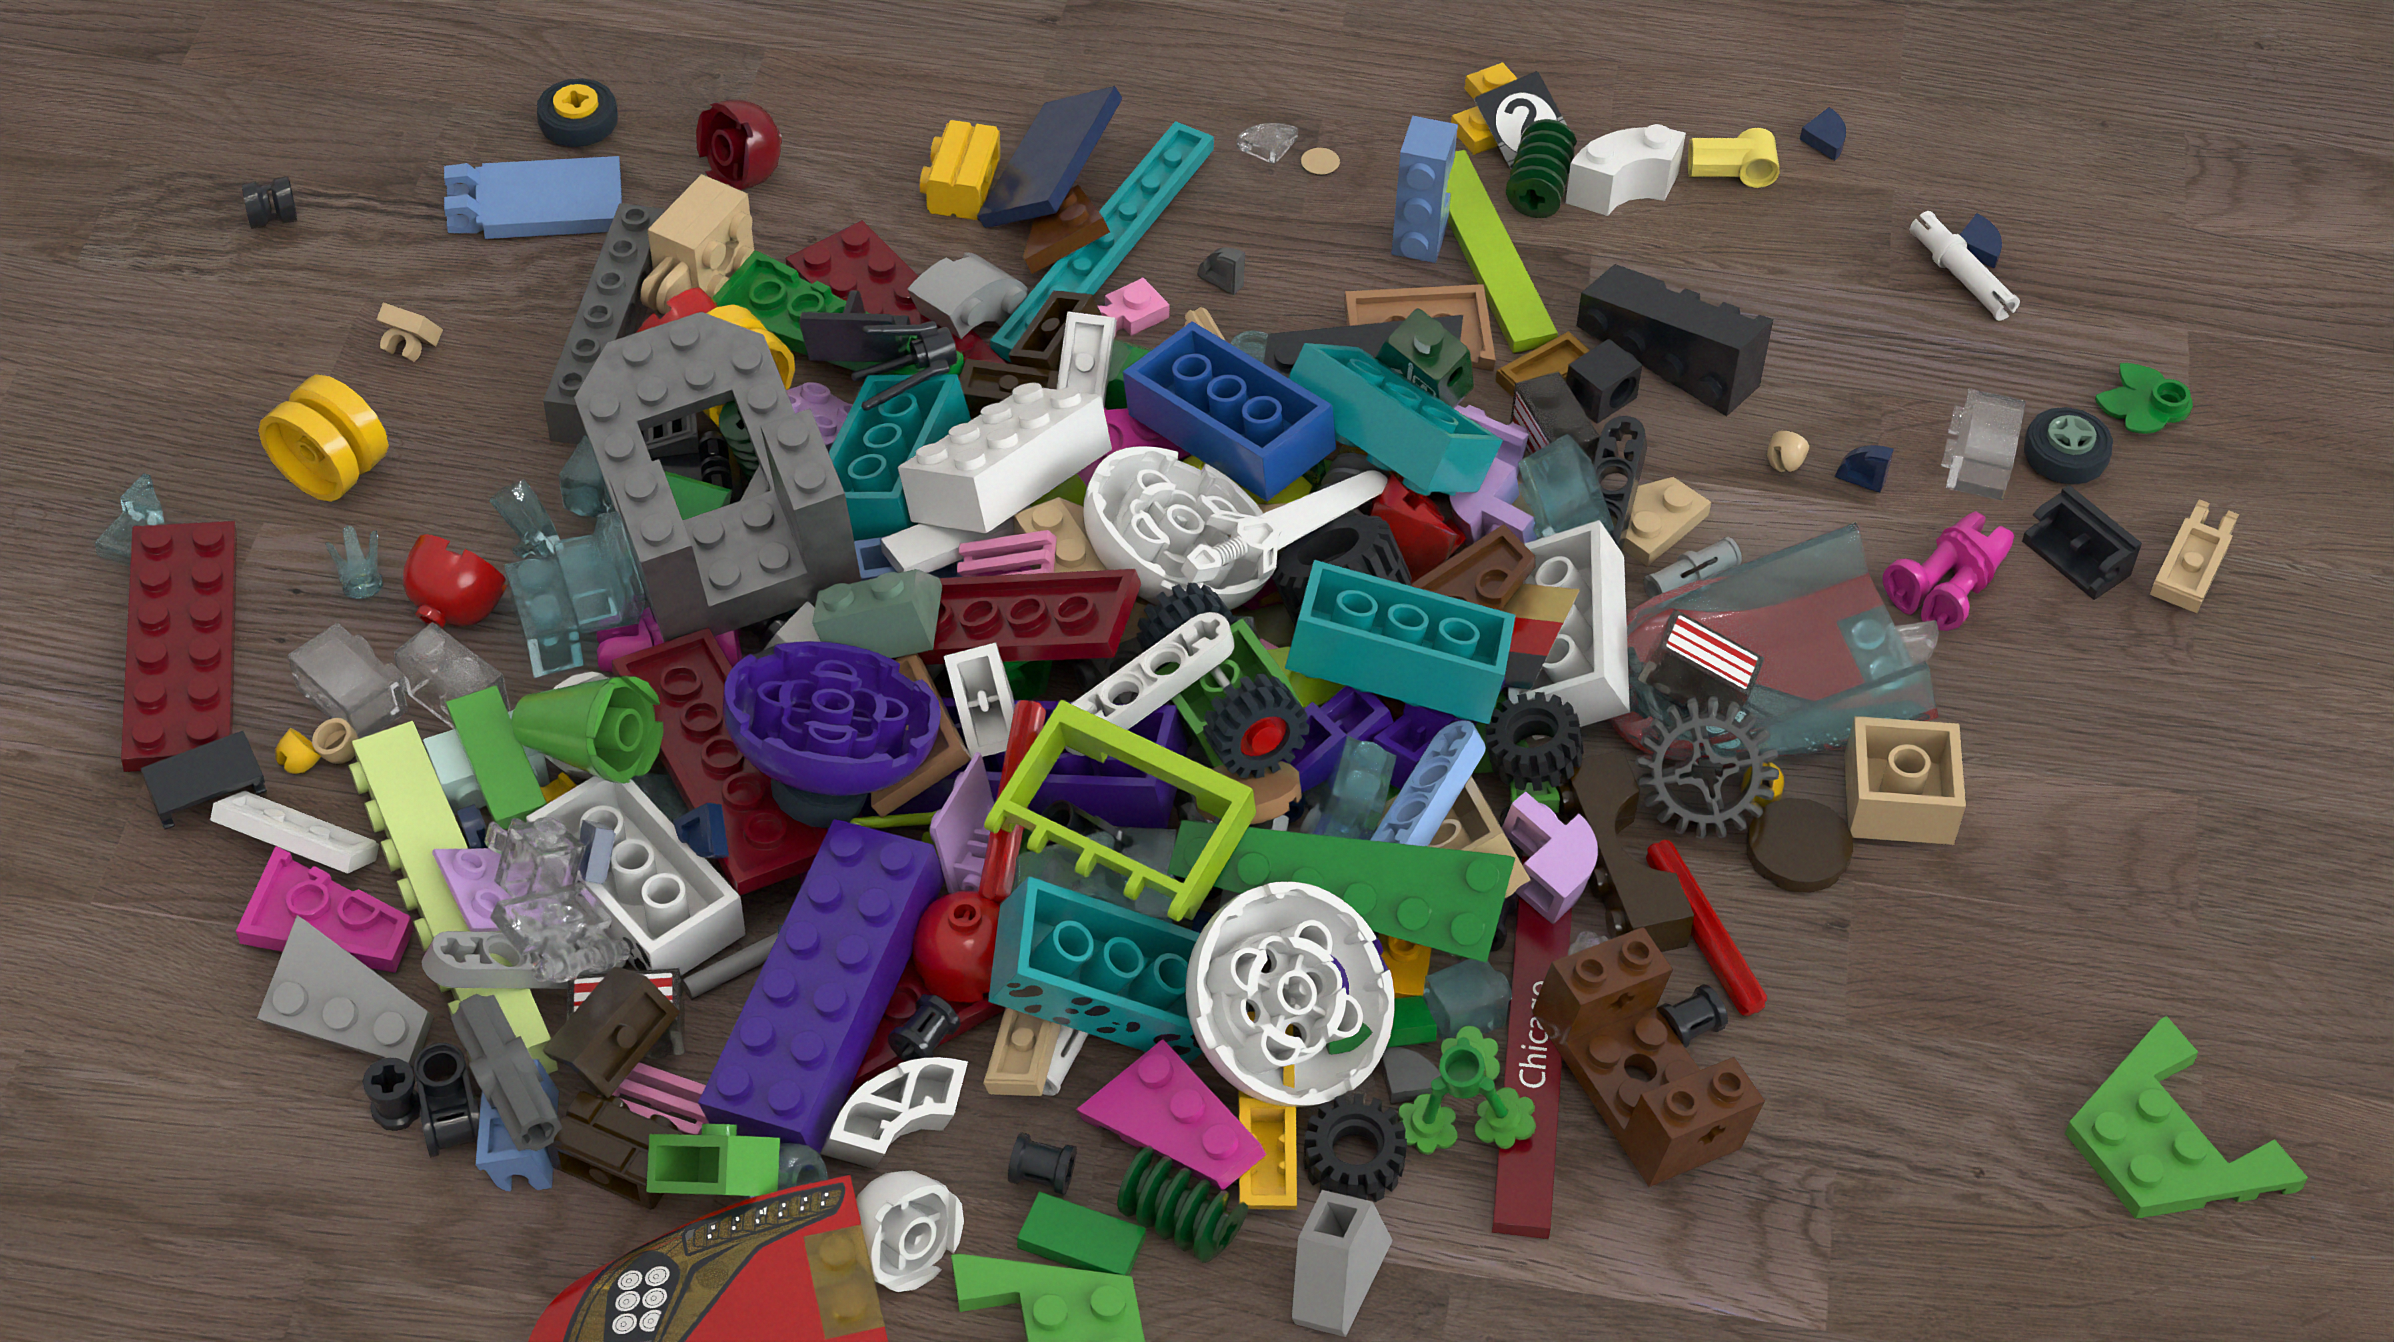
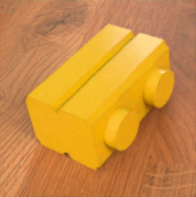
(961, 169)

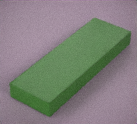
(495, 756)

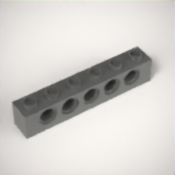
(606, 313)

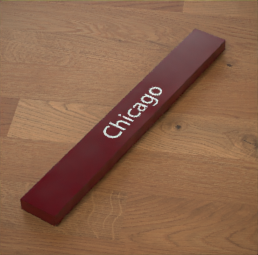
(1533, 1070)

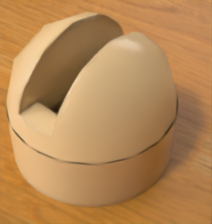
(1787, 451)
(334, 741)

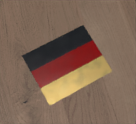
(1537, 623)

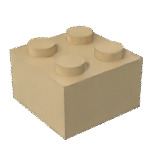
(1904, 780)

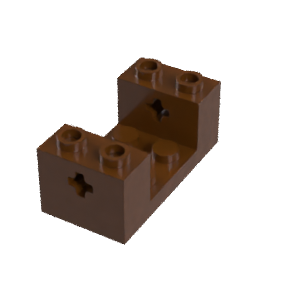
(1605, 1018)

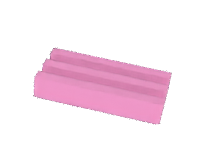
(975, 552)
(666, 1093)

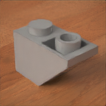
(1337, 1261)

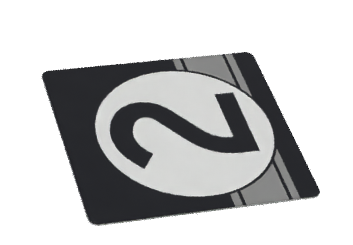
(1513, 108)

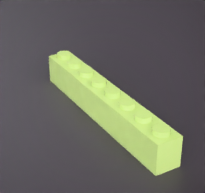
(416, 820)

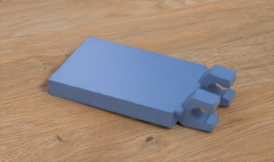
(533, 197)

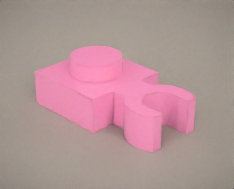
(1135, 307)

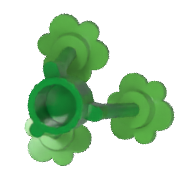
(1465, 1071)

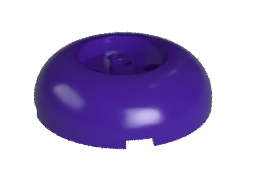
(829, 717)

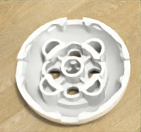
(1153, 512)
(1299, 932)

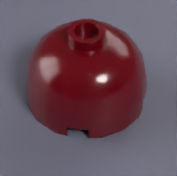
(738, 143)

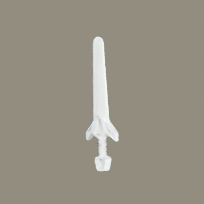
(1263, 535)

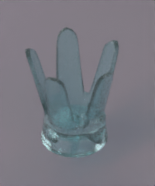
(357, 575)

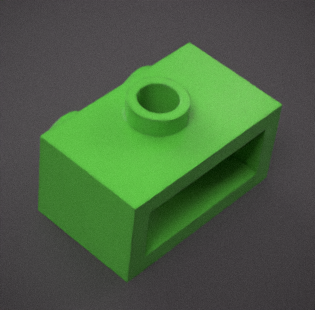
(713, 1163)

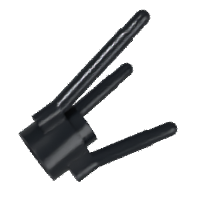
(931, 350)

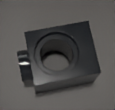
(1604, 380)

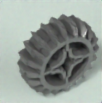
(1731, 762)

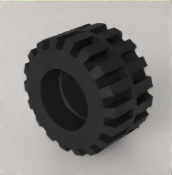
(1347, 542)

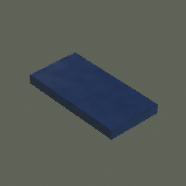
(1050, 157)

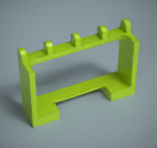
(1098, 739)

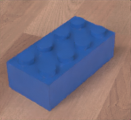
(1230, 410)

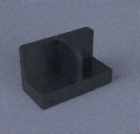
(841, 334)

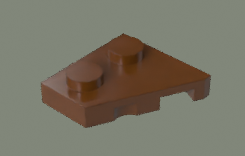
(1065, 231)

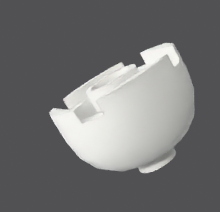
(908, 1227)

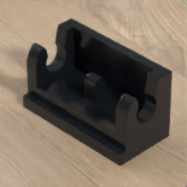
(2082, 543)
(202, 775)

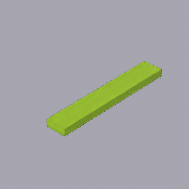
(1495, 260)

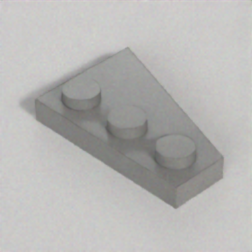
(341, 1000)

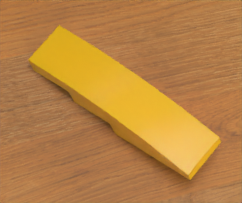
(1273, 1178)

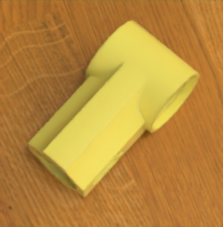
(1748, 156)

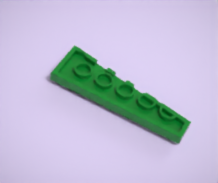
(779, 297)
(1398, 889)

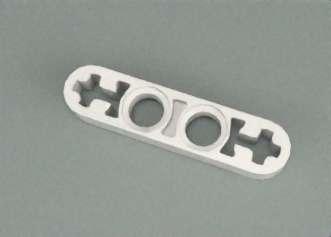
(1158, 689)

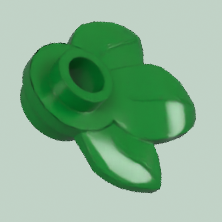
(2146, 399)

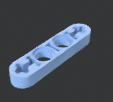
(1433, 786)

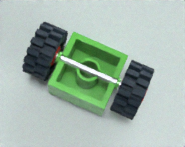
(1242, 708)

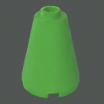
(594, 726)

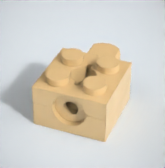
(698, 242)

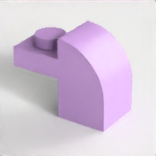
(1491, 506)
(1558, 854)

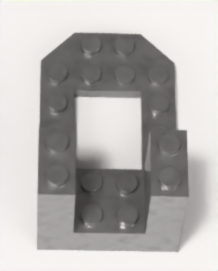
(742, 557)

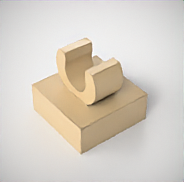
(408, 327)

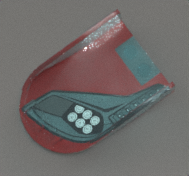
(1822, 642)

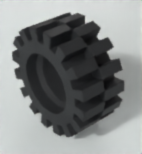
(1536, 763)
(1361, 1121)

